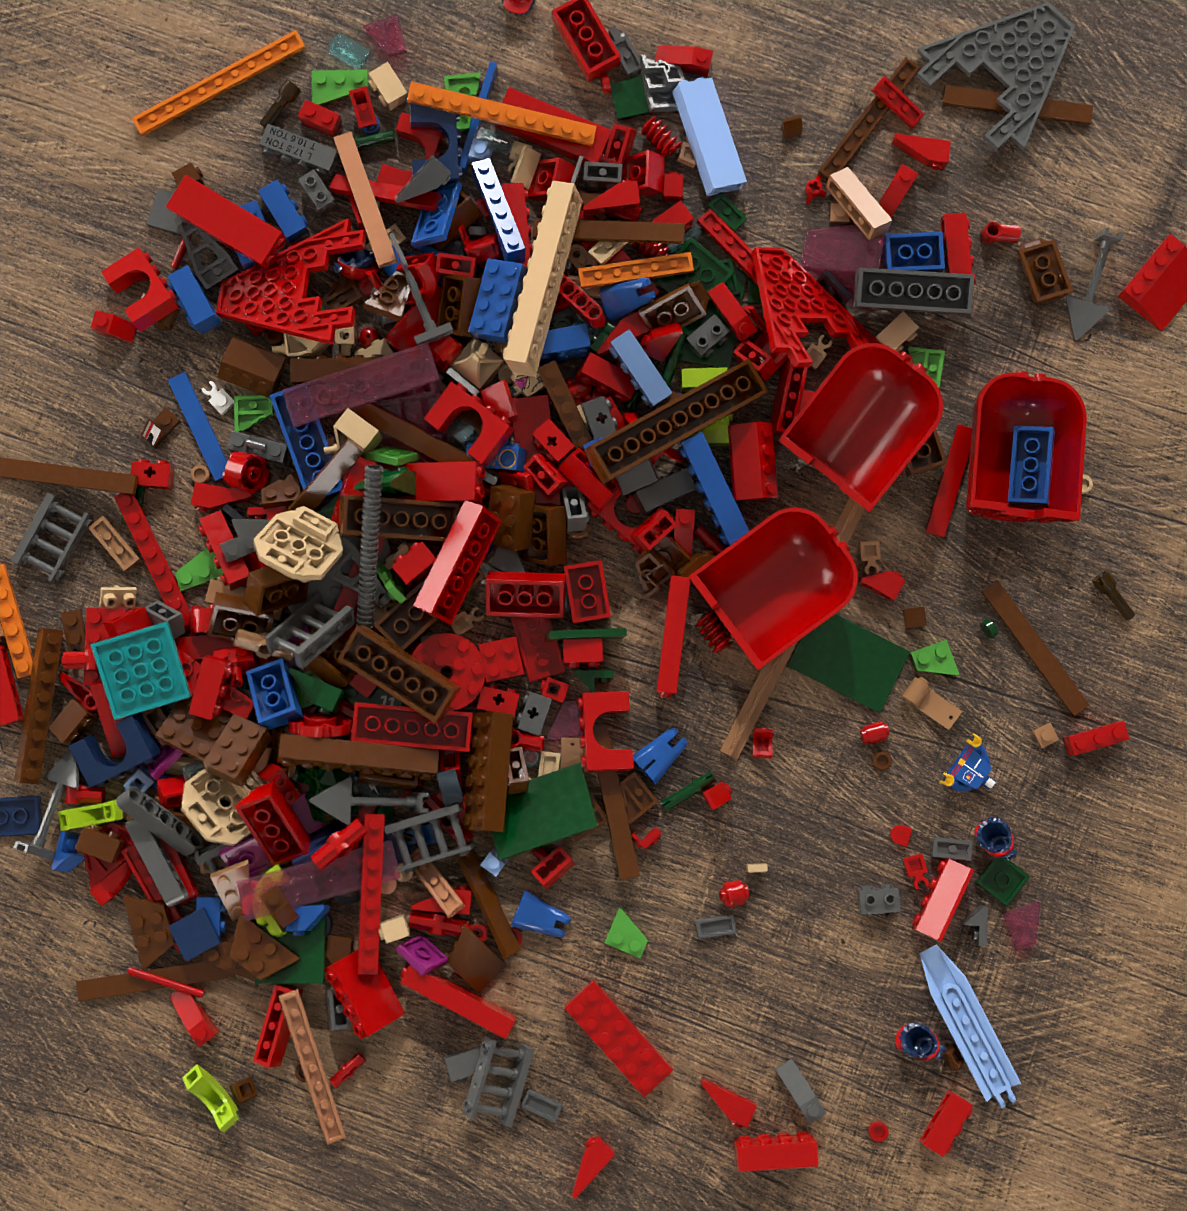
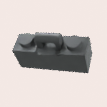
(270, 450)

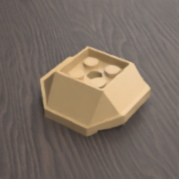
(299, 544)
(203, 807)

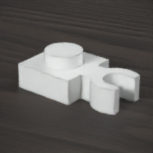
(220, 399)

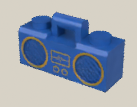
(508, 457)

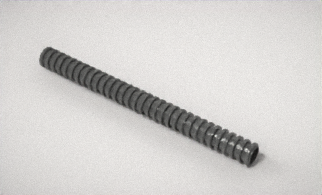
(369, 545)

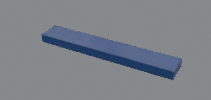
(476, 123)
(199, 425)

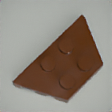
(150, 927)
(259, 951)

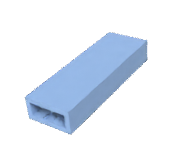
(709, 136)

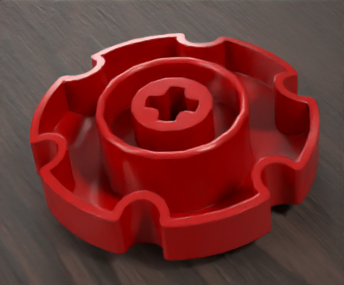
(320, 725)

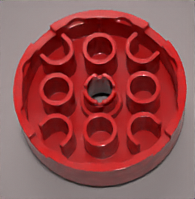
(460, 658)

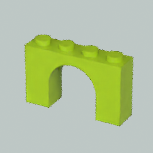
(691, 378)

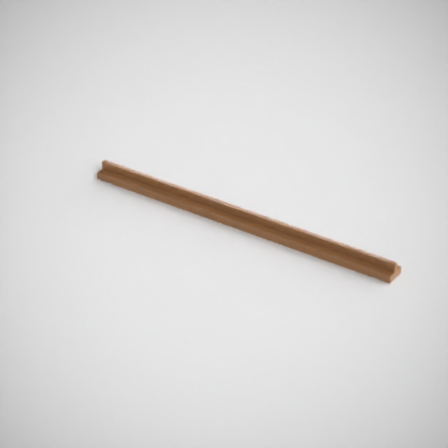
(771, 672)

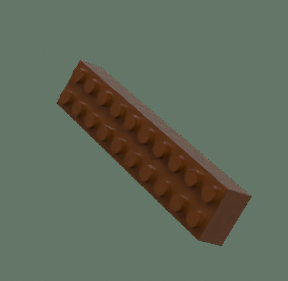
(675, 421)

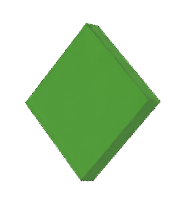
(392, 456)

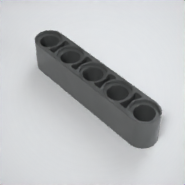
(159, 821)
(157, 863)

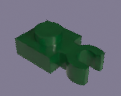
(596, 342)

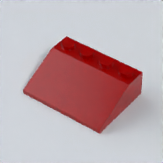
(1160, 284)

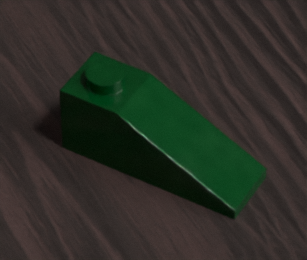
(322, 694)

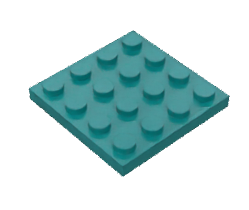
(141, 670)

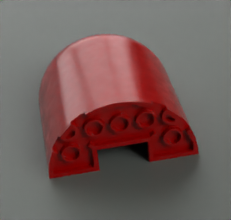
(1026, 401)
(867, 421)
(779, 582)

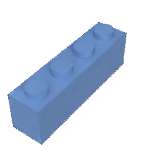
(640, 368)

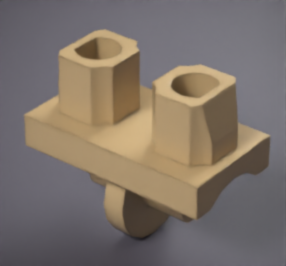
(118, 597)

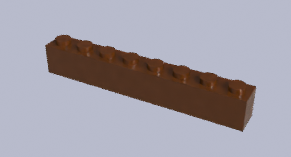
(38, 706)
(357, 756)

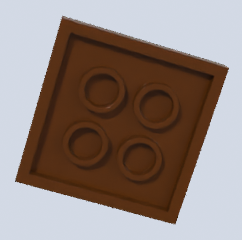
(191, 733)

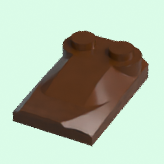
(1044, 270)
(679, 306)

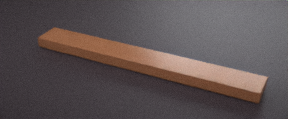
(365, 200)
(312, 1066)

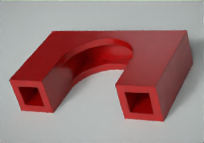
(428, 138)
(157, 301)
(494, 429)
(610, 521)
(596, 757)

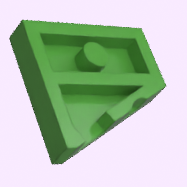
(930, 359)
(251, 411)
(395, 588)
(935, 659)
(625, 935)

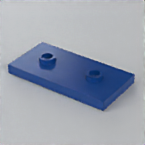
(434, 226)

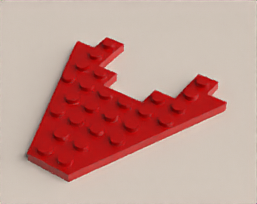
(277, 295)
(795, 298)

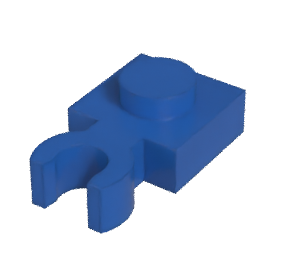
(428, 834)

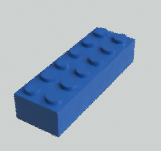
(305, 445)
(714, 488)

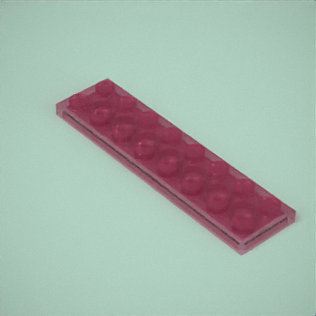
(361, 384)
(309, 884)

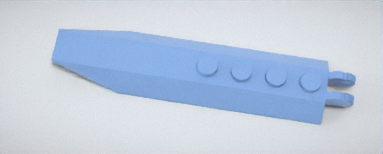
(969, 1026)

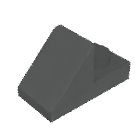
(979, 919)

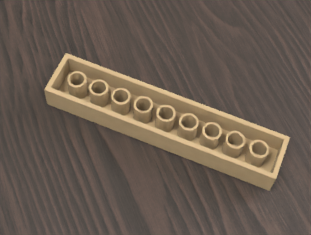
(543, 279)

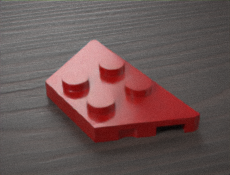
(100, 869)

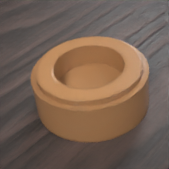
(200, 474)

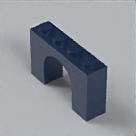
(445, 123)
(139, 748)

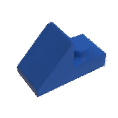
(66, 855)

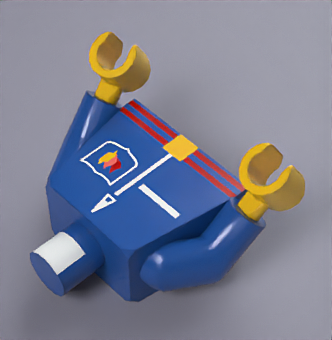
(970, 768)

